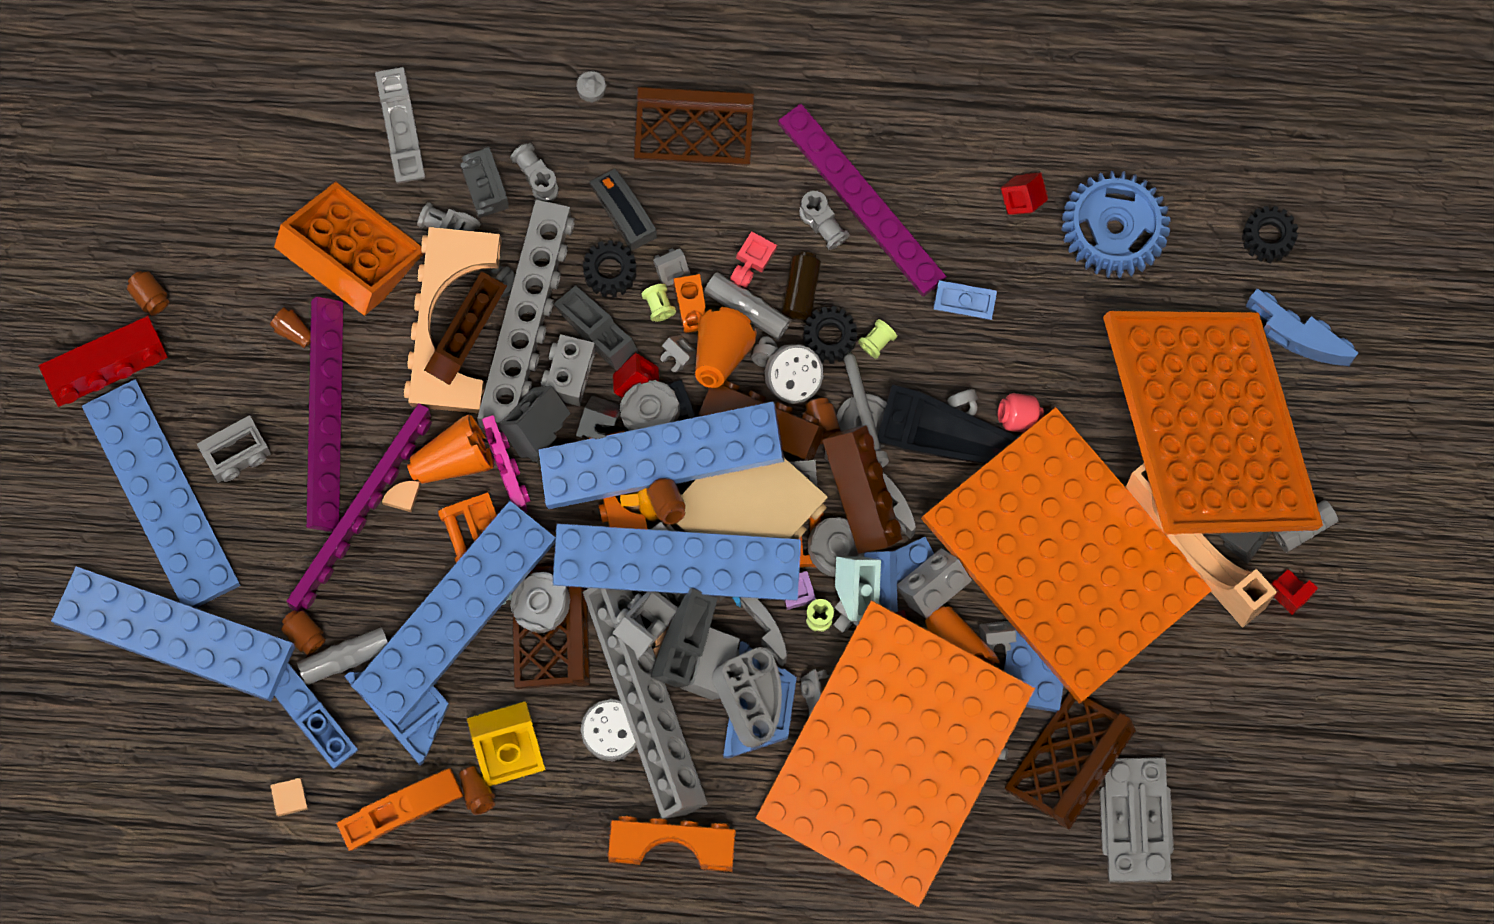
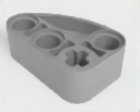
(758, 688)

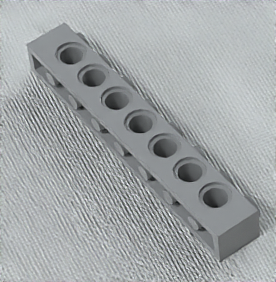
(544, 218)
(647, 710)

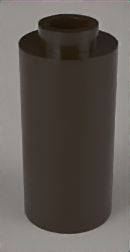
(801, 286)

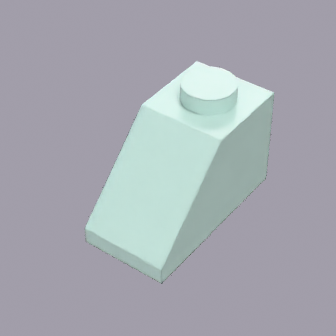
(857, 583)

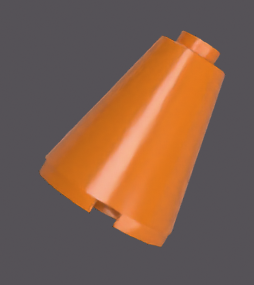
(721, 345)
(452, 453)
(954, 629)

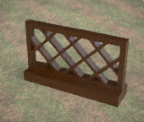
(699, 102)
(576, 646)
(1088, 776)

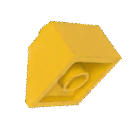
(505, 744)

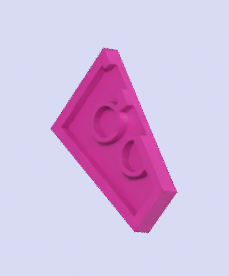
(507, 467)

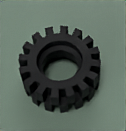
(1277, 219)
(605, 252)
(834, 318)

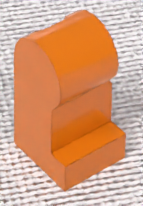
(690, 301)

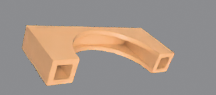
(447, 258)
(1238, 590)

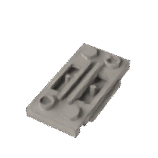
(1137, 821)

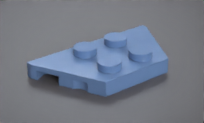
(419, 727)
(733, 745)

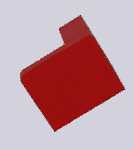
(1024, 193)
(632, 372)
(1292, 592)

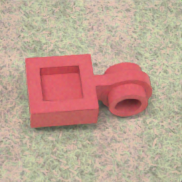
(755, 254)

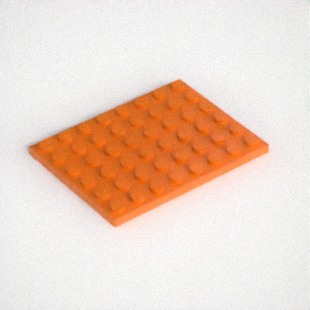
(1212, 422)
(1067, 554)
(895, 753)

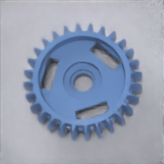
(1136, 217)

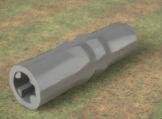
(744, 301)
(342, 656)

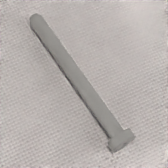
(863, 406)

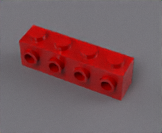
(102, 361)

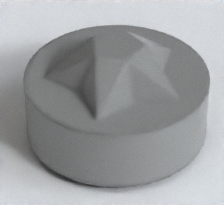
(591, 86)

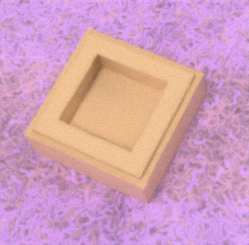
(289, 797)

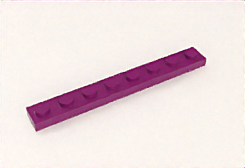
(862, 200)
(324, 414)
(354, 518)

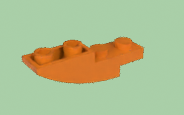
(399, 809)

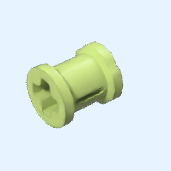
(658, 302)
(877, 338)
(820, 606)

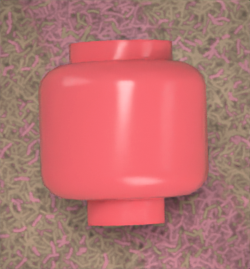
(1019, 412)

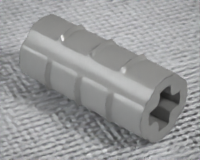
(1290, 539)

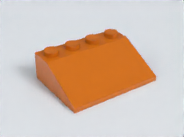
(348, 247)

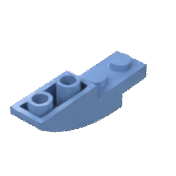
(1309, 340)
(313, 719)

